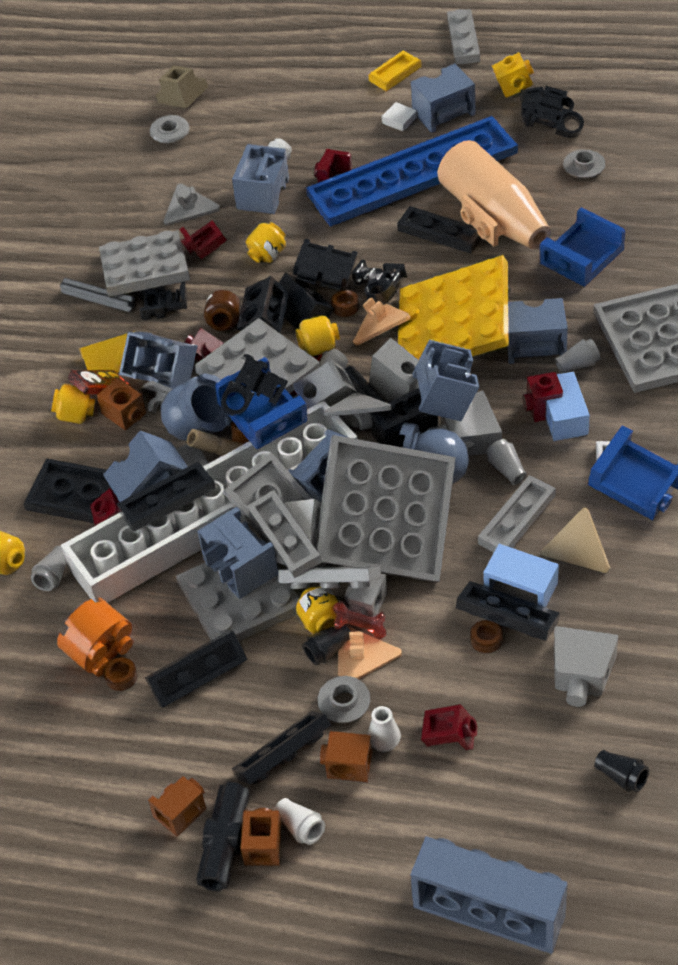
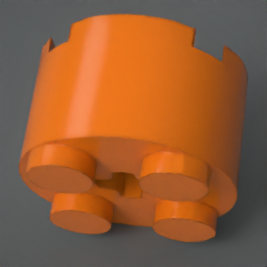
(95, 636)

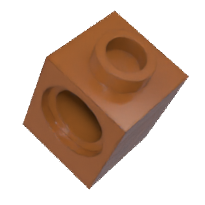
(121, 404)
(347, 756)

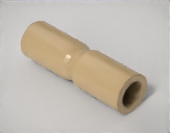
(210, 442)

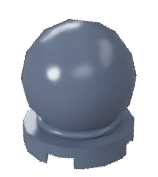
(194, 407)
(439, 442)

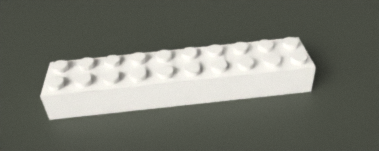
(116, 559)

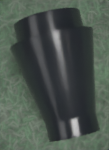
(324, 644)
(624, 770)

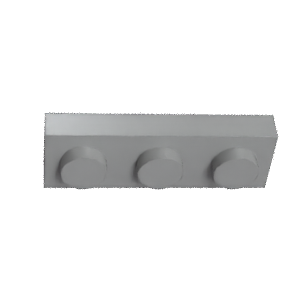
(463, 36)
(517, 514)
(284, 534)
(332, 576)

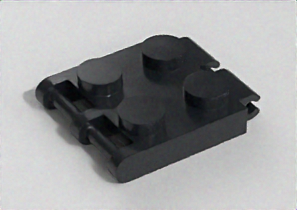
(325, 265)

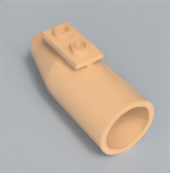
(491, 197)

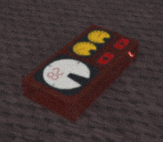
(93, 380)

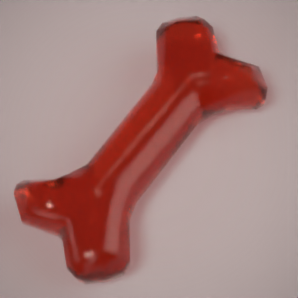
(346, 616)

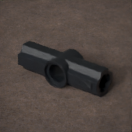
(222, 837)

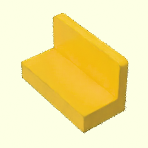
(104, 354)

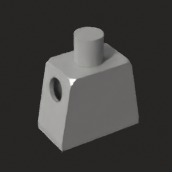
(393, 371)
(329, 381)
(478, 426)
(582, 662)

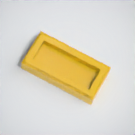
(394, 70)

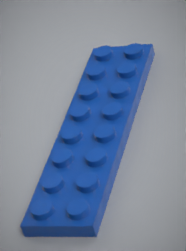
(402, 172)

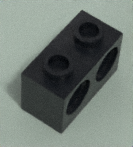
(264, 301)
(405, 409)

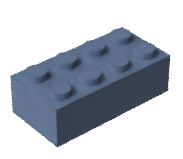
(489, 894)

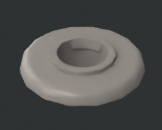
(161, 129)
(574, 166)
(348, 711)

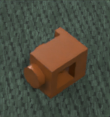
(179, 805)
(261, 837)

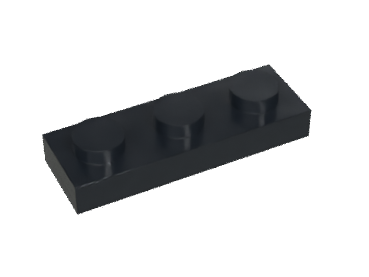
(439, 229)
(166, 496)
(507, 610)
(196, 668)
(282, 748)

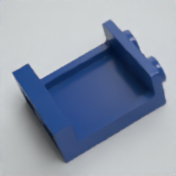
(583, 248)
(261, 421)
(634, 476)

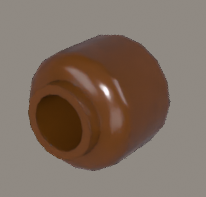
(222, 310)

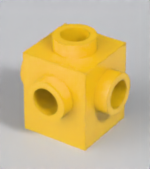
(513, 74)

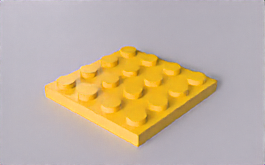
(458, 309)

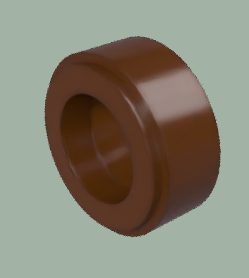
(345, 303)
(486, 636)
(120, 674)

